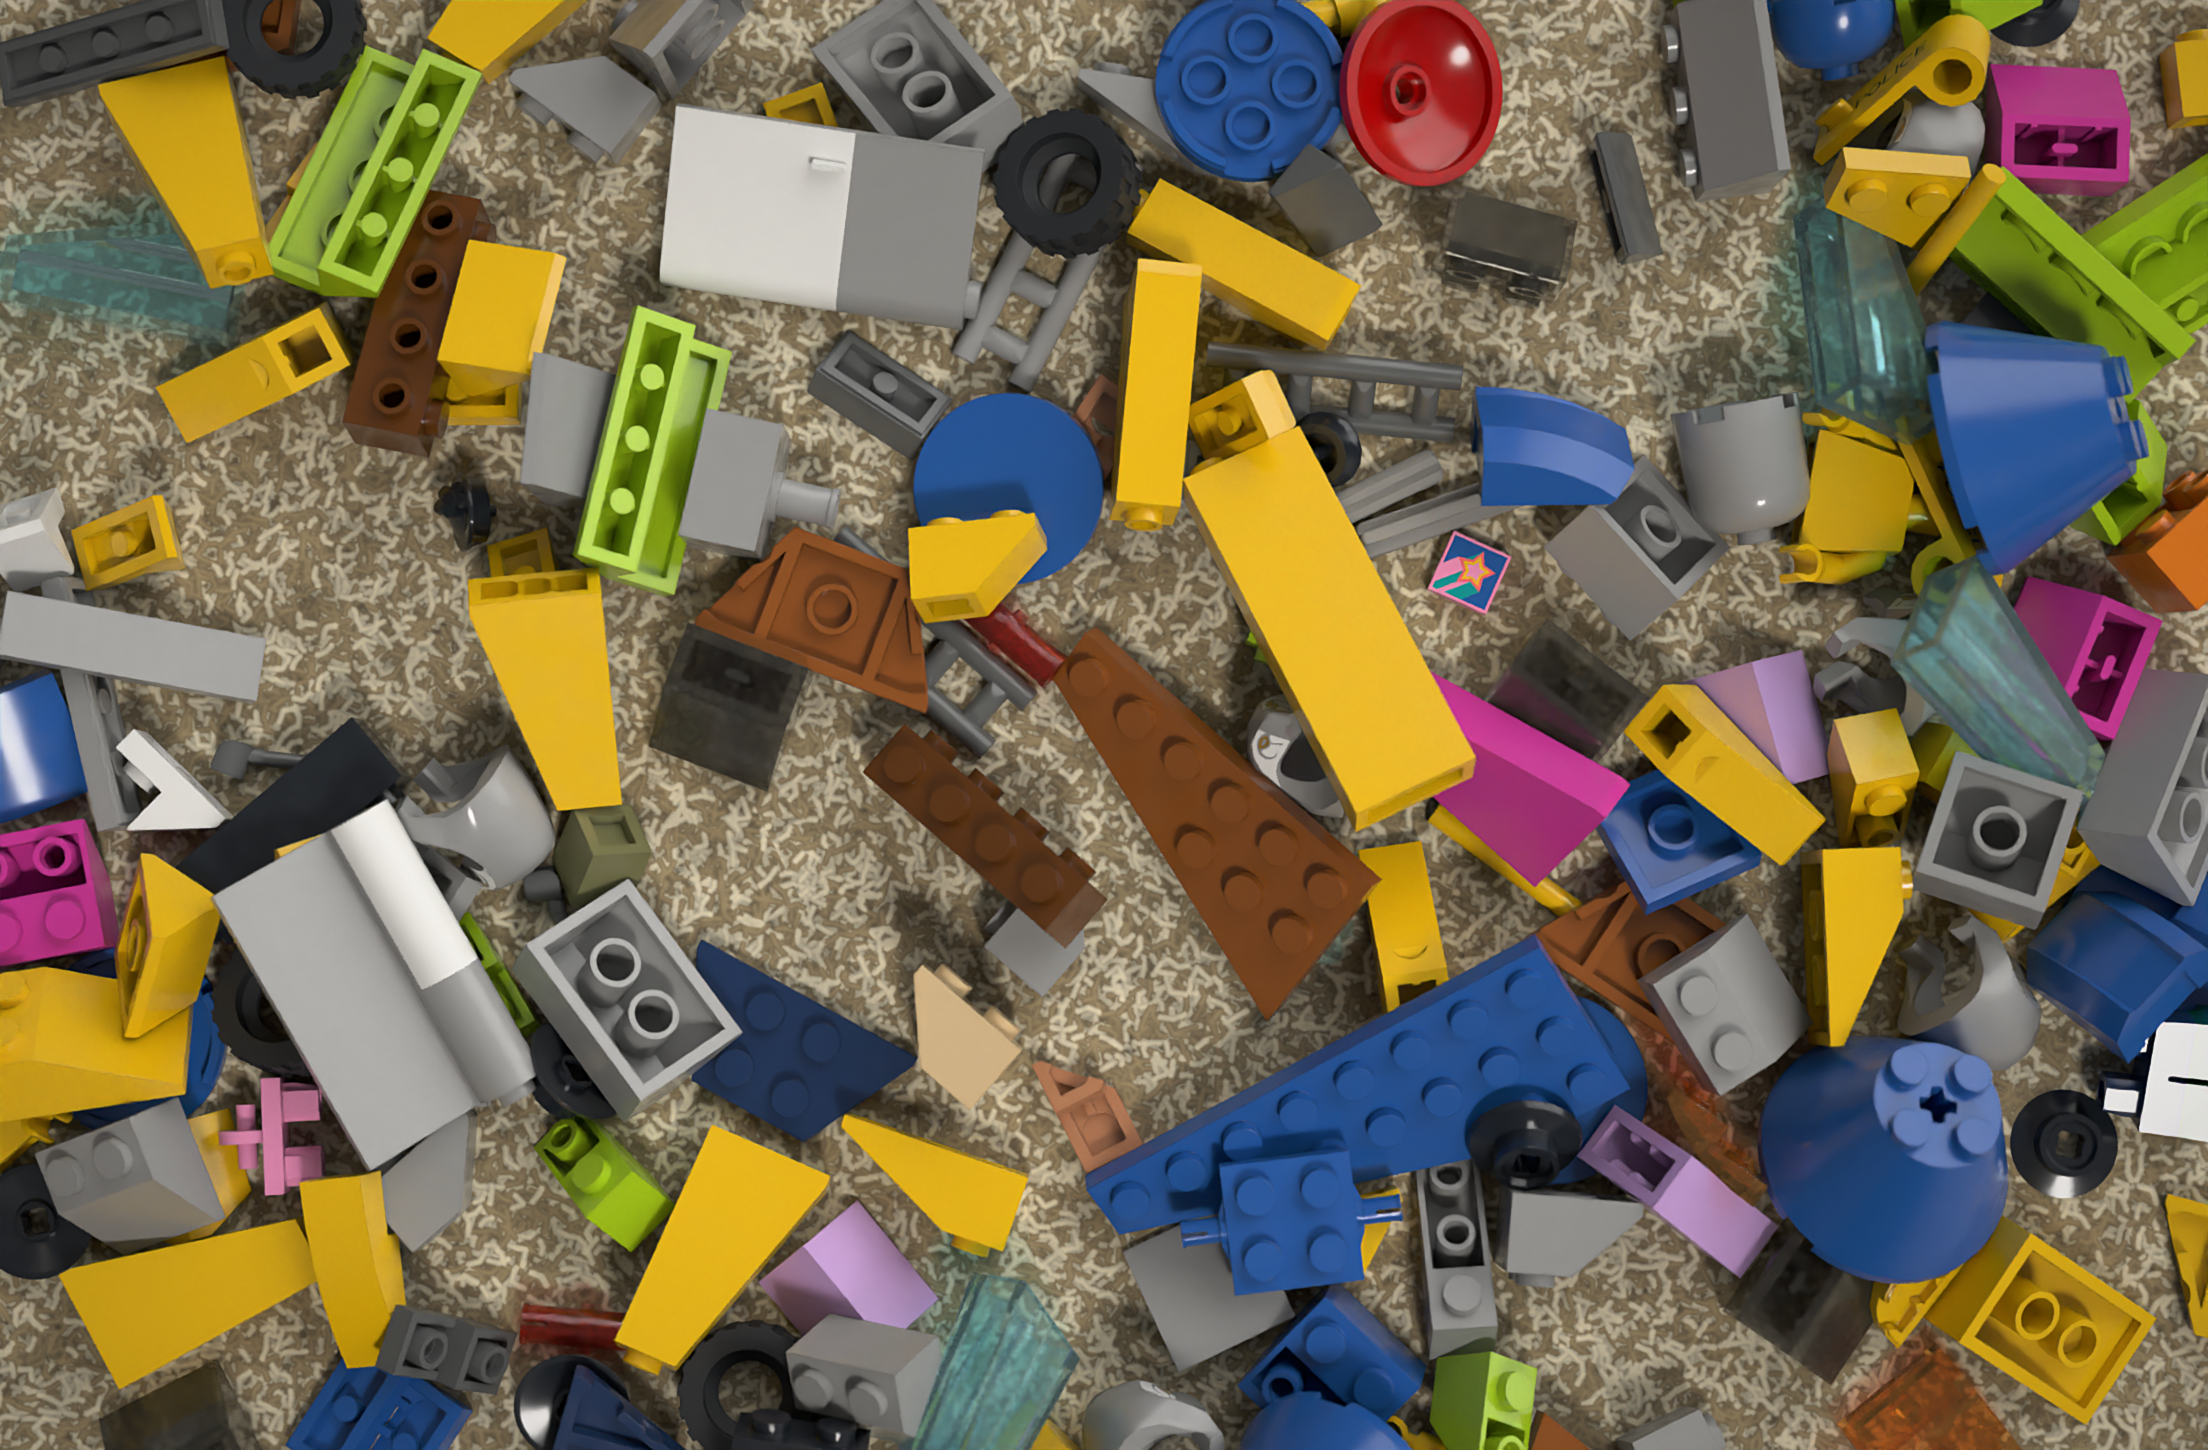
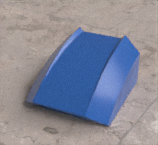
(1545, 450)
(2115, 968)

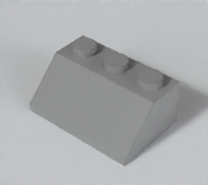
(1726, 98)
(2154, 788)
(625, 999)

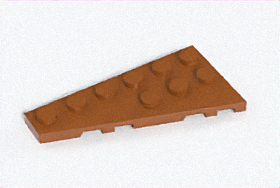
(1240, 847)

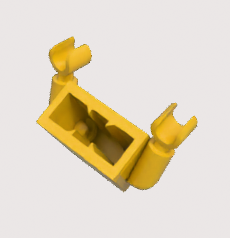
(1856, 503)

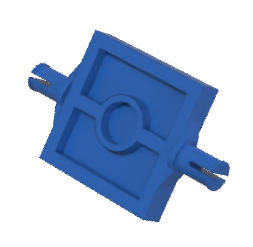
(1291, 1221)

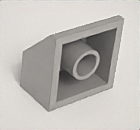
(1637, 550)
(1997, 840)
(1726, 1006)
(133, 1179)
(1557, 1231)
(865, 1375)

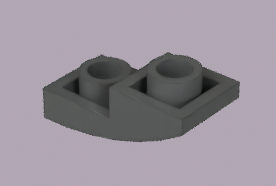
(445, 1349)

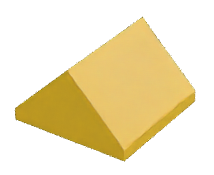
(499, 315)
(162, 945)

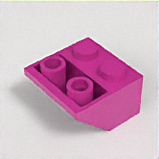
(2058, 128)
(2091, 647)
(53, 895)

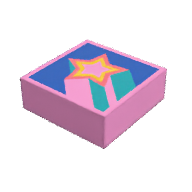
(1469, 573)

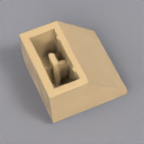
(957, 1040)

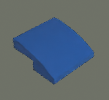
(36, 748)
(360, 1402)

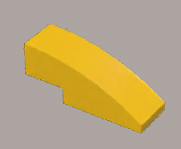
(353, 1260)

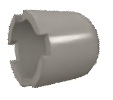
(1744, 465)

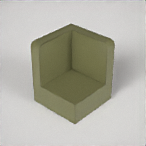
(600, 852)

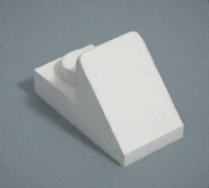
(32, 542)
(182, 800)

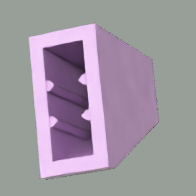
(1677, 1190)

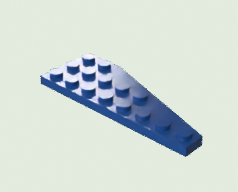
(1387, 1092)

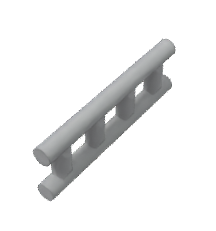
(1012, 278)

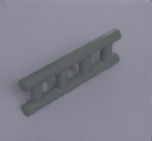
(1364, 376)
(956, 643)

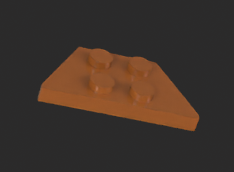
(831, 614)
(1613, 944)

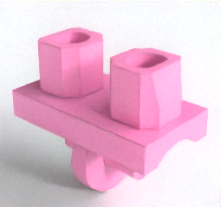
(280, 1104)

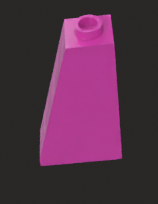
(1527, 790)

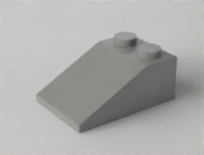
(673, 37)
(919, 79)
(563, 428)

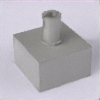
(743, 487)

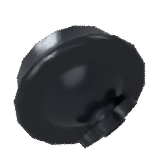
(1333, 444)
(467, 510)

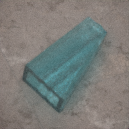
(122, 280)
(1863, 326)
(1992, 682)
(997, 1371)

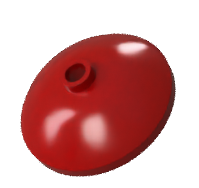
(1445, 84)

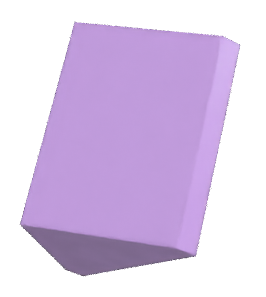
(1775, 711)
(851, 1273)

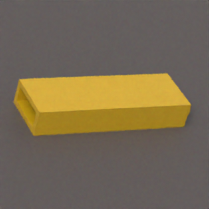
(1328, 628)

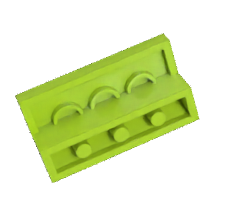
(371, 173)
(2164, 244)
(2064, 284)
(649, 452)

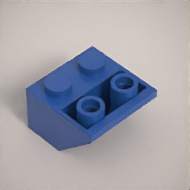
(1341, 1353)

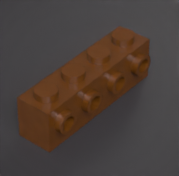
(398, 380)
(985, 836)

